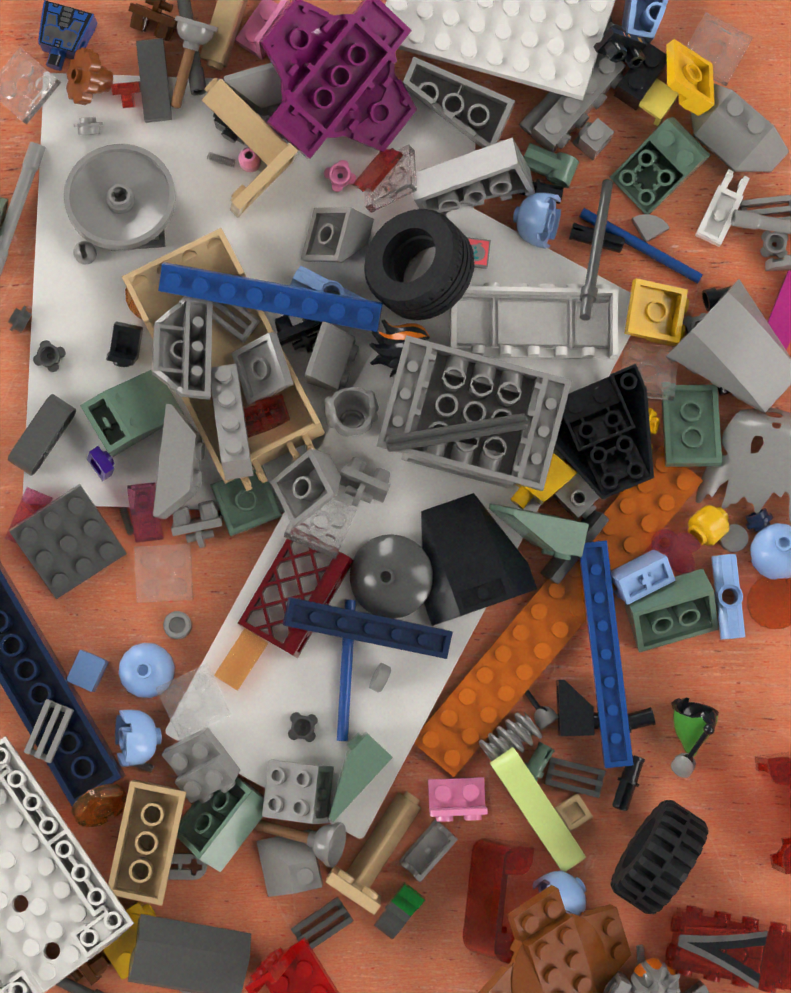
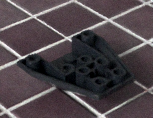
(609, 433)
(469, 560)

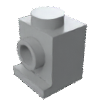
(593, 138)

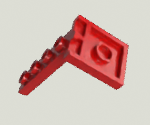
(292, 971)

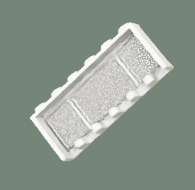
(534, 322)

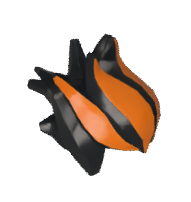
(392, 343)

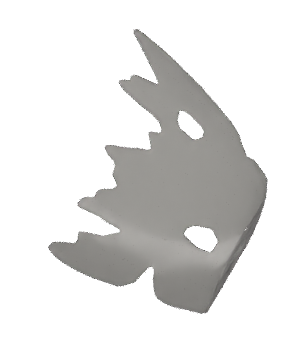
(750, 473)

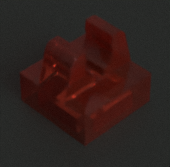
(127, 92)

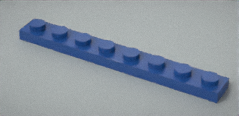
(270, 297)
(605, 655)

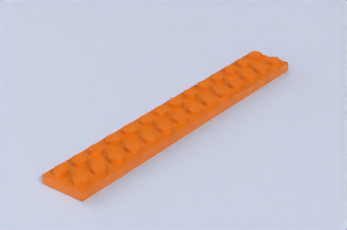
(548, 622)

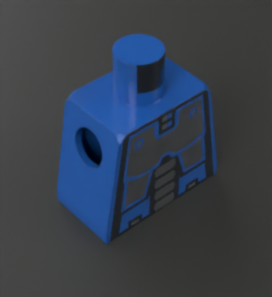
(64, 32)

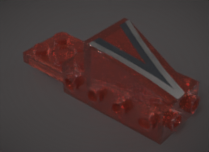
(730, 949)

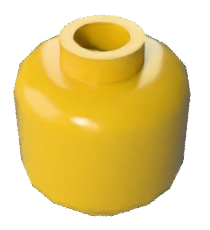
(709, 525)

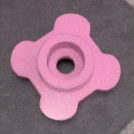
(341, 167)

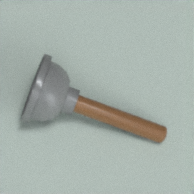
(194, 34)
(326, 842)

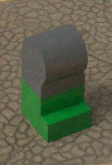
(399, 910)

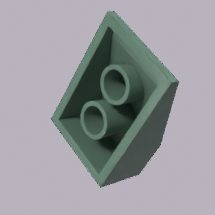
(553, 534)
(360, 766)

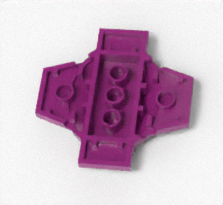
(338, 75)

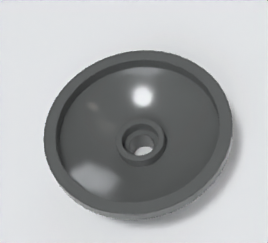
(409, 572)

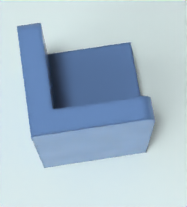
(87, 671)

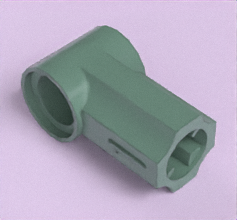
(557, 167)

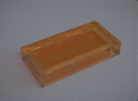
(241, 659)

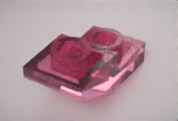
(29, 504)
(141, 504)

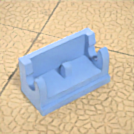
(642, 576)

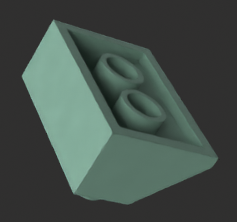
(674, 612)
(221, 824)

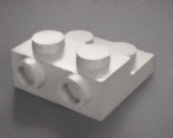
(201, 766)

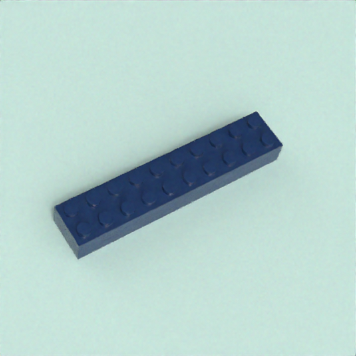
(34, 674)

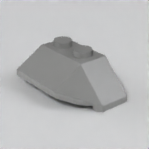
(739, 134)
(184, 348)
(178, 463)

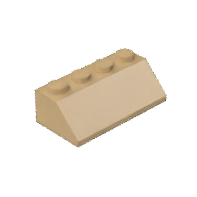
(146, 842)

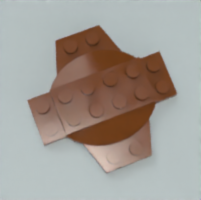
(560, 949)

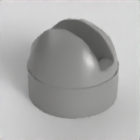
(90, 251)

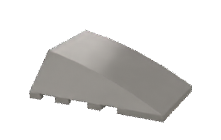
(737, 351)

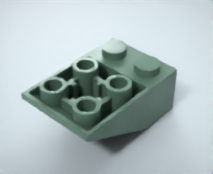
(660, 165)
(129, 411)

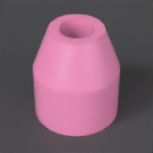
(249, 165)

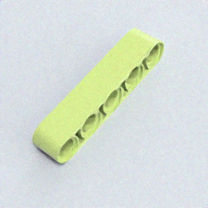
(537, 810)

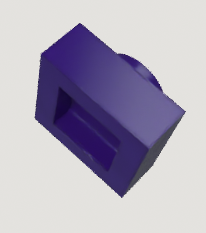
(101, 462)

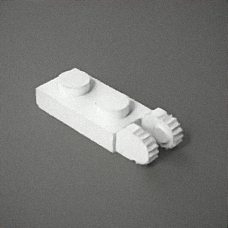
(719, 212)

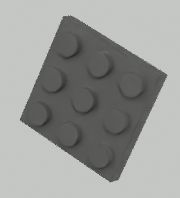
(67, 541)

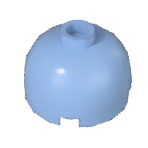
(538, 218)
(772, 551)
(145, 669)
(136, 737)
(570, 888)

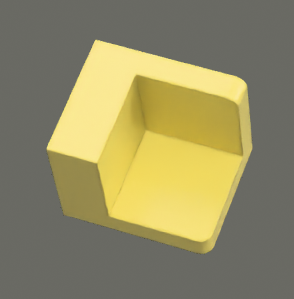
(658, 100)

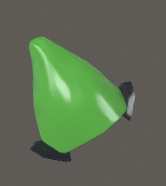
(690, 720)

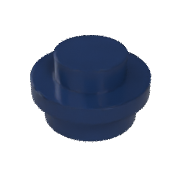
(759, 520)

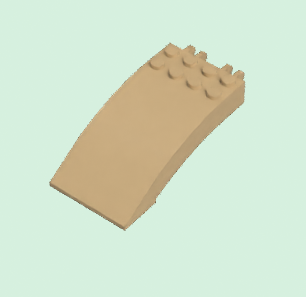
(216, 254)

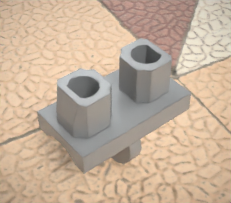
(362, 485)
(209, 519)

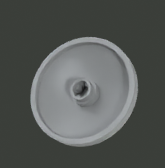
(119, 196)

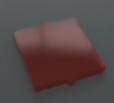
(377, 170)

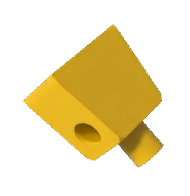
(558, 475)

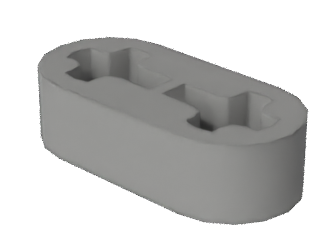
(185, 874)

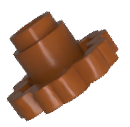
(87, 77)

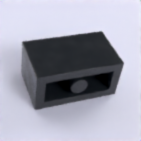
(639, 80)

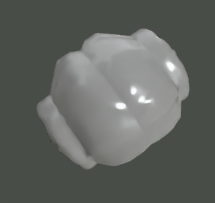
(351, 411)

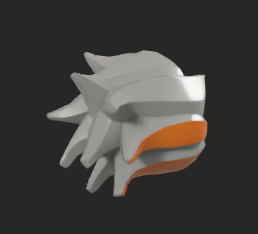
(654, 977)

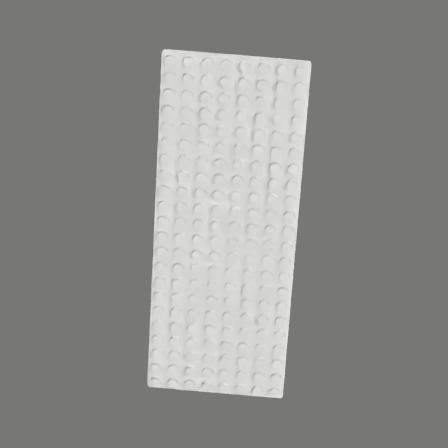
(311, 682)

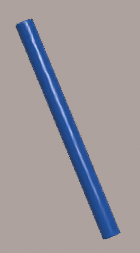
(645, 248)
(345, 682)

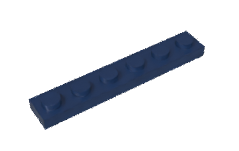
(367, 628)

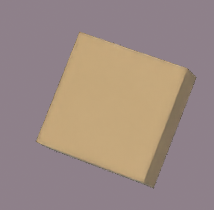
(573, 812)

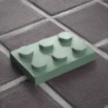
(692, 427)

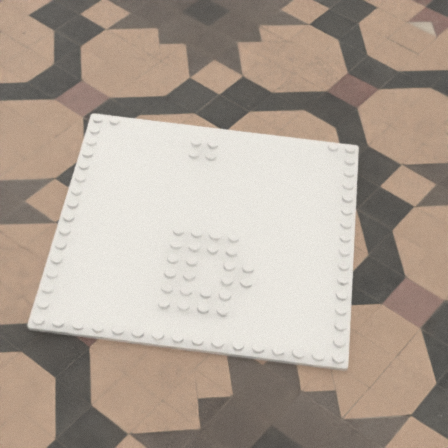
(81, 302)

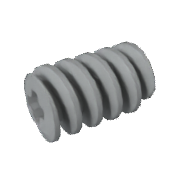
(512, 737)

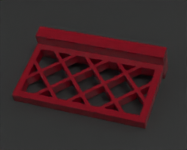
(322, 594)

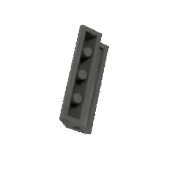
(189, 956)

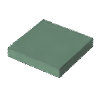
(244, 508)

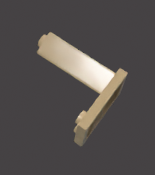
(227, 18)
(255, 135)
(375, 853)

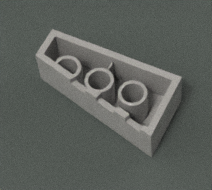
(462, 103)
(472, 178)

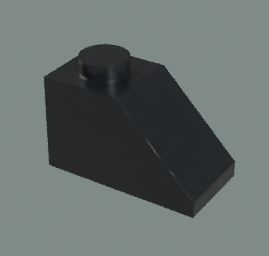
(574, 712)

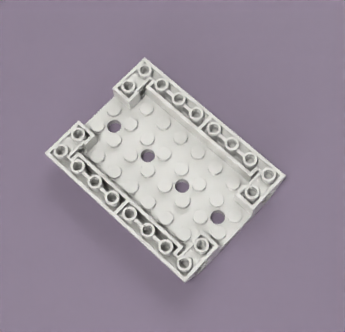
(63, 888)

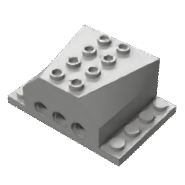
(454, 387)

